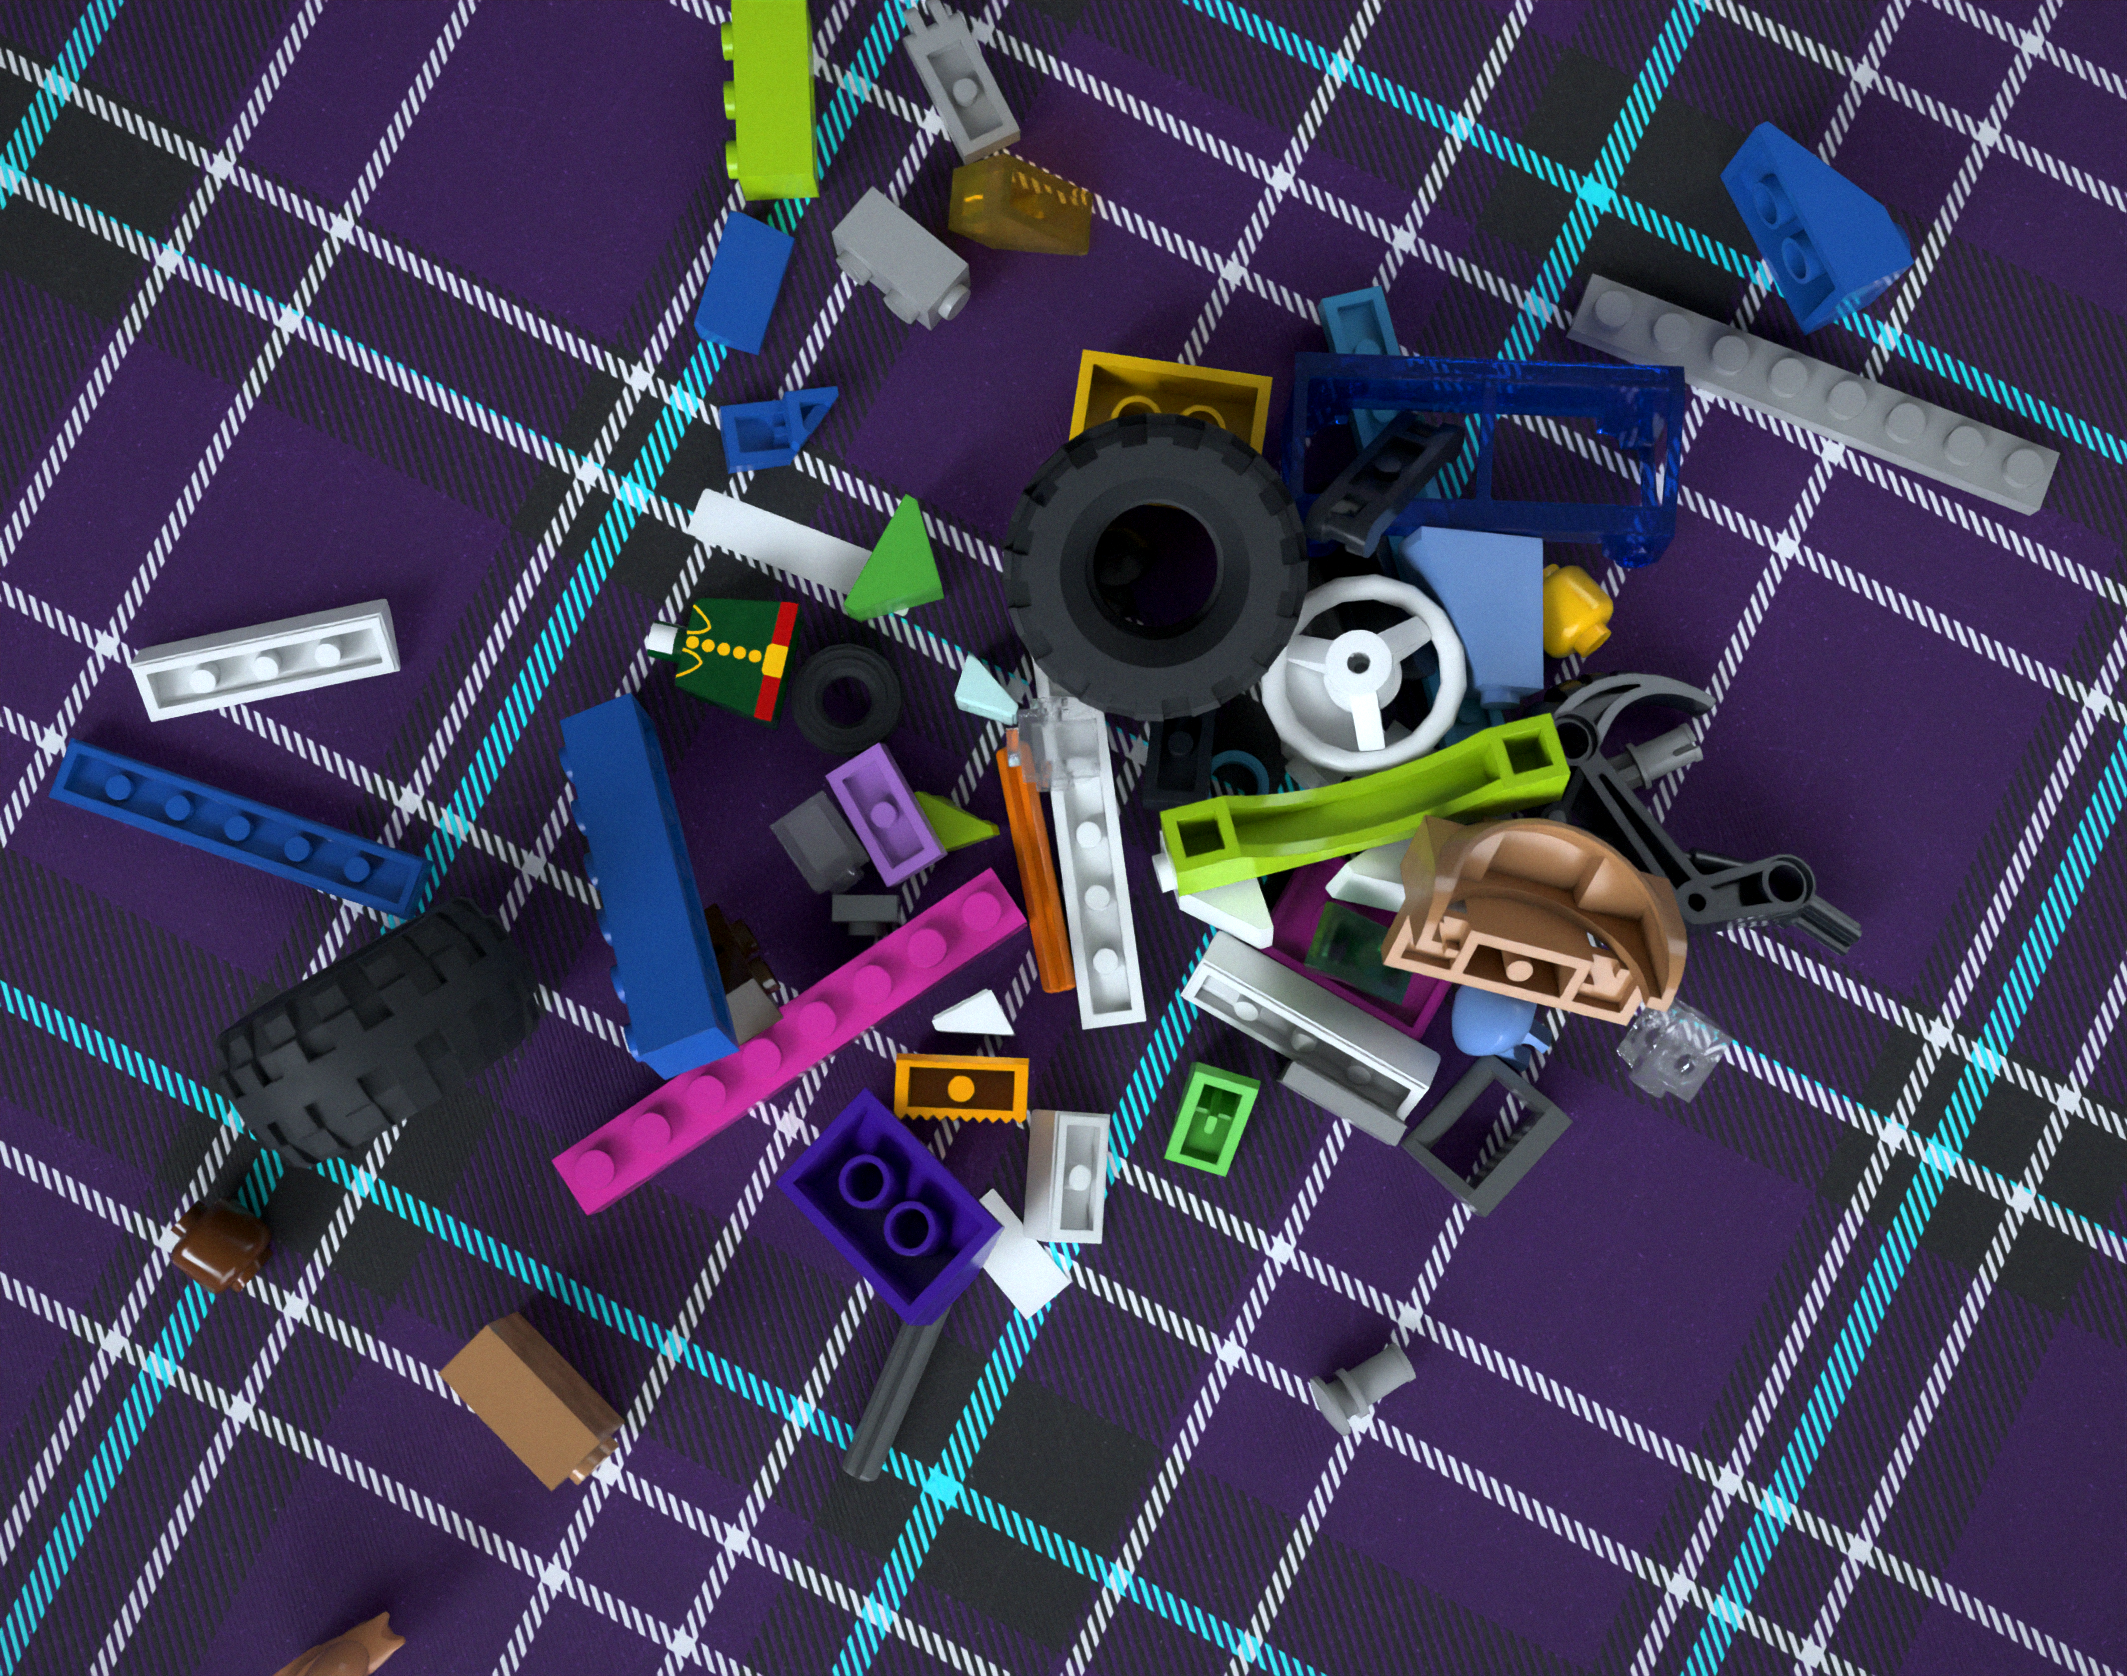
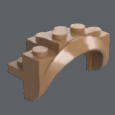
(1512, 910)

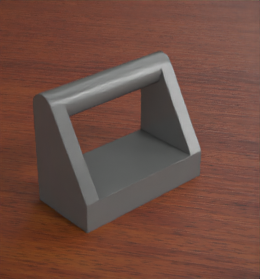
(1513, 1157)

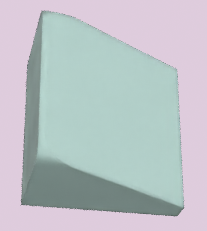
(983, 695)

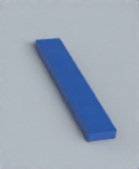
(241, 829)

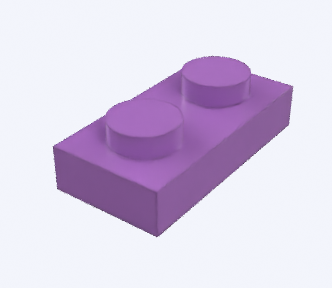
(886, 815)

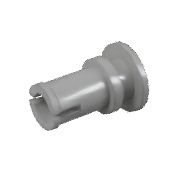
(1360, 1387)

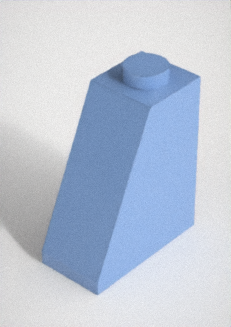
(1494, 601)

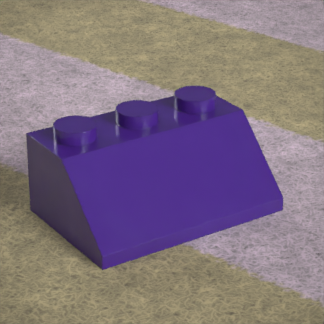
(892, 1210)

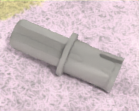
(1656, 757)

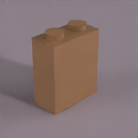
(534, 1401)

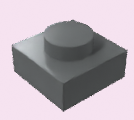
(866, 913)

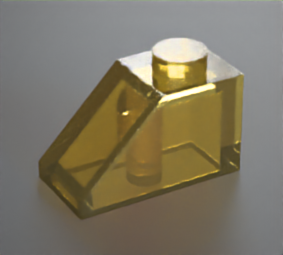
(1019, 208)

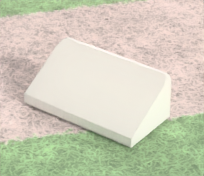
(975, 1015)
(1066, 1176)

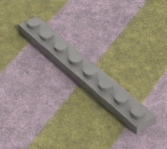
(1815, 395)

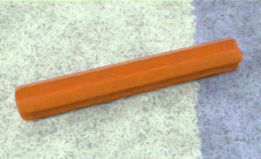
(1037, 878)

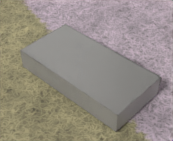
(1342, 1102)

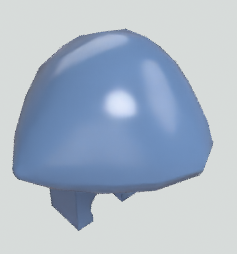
(1497, 1025)

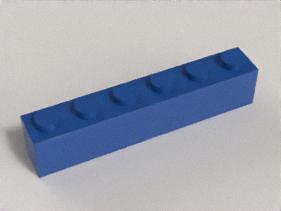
(647, 889)

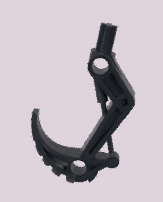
(1709, 887)

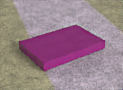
(1294, 926)

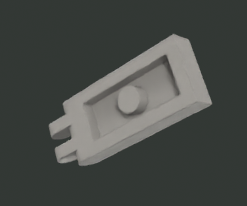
(959, 83)

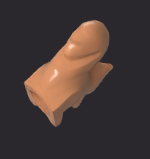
(351, 1654)

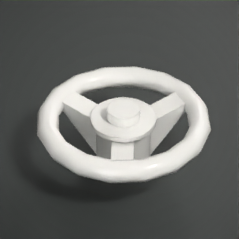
(1366, 674)

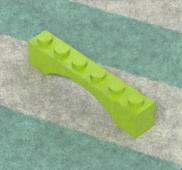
(1270, 833)

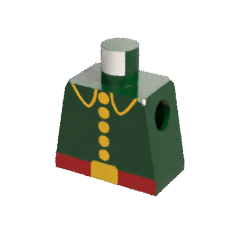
(734, 655)

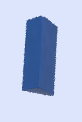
(743, 284)

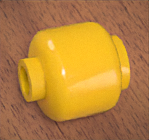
(1573, 612)

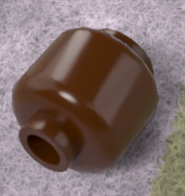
(221, 1245)

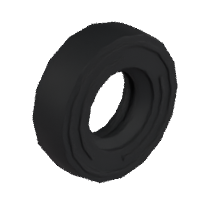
(837, 663)

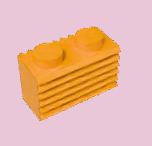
(961, 1087)

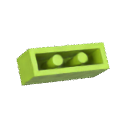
(771, 99)

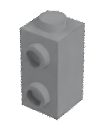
(902, 260)

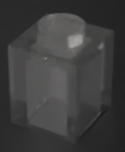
(822, 845)

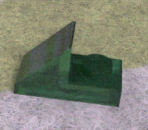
(1349, 951)

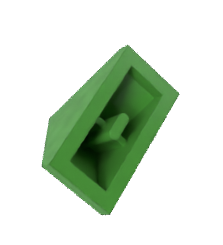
(899, 570)
(1211, 1118)

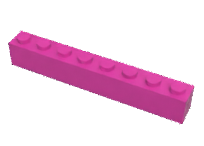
(812, 1031)

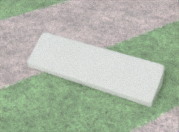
(266, 660)
(1311, 1025)

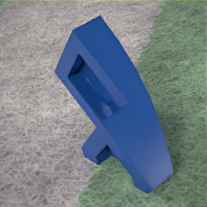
(772, 431)

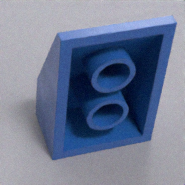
(1814, 228)

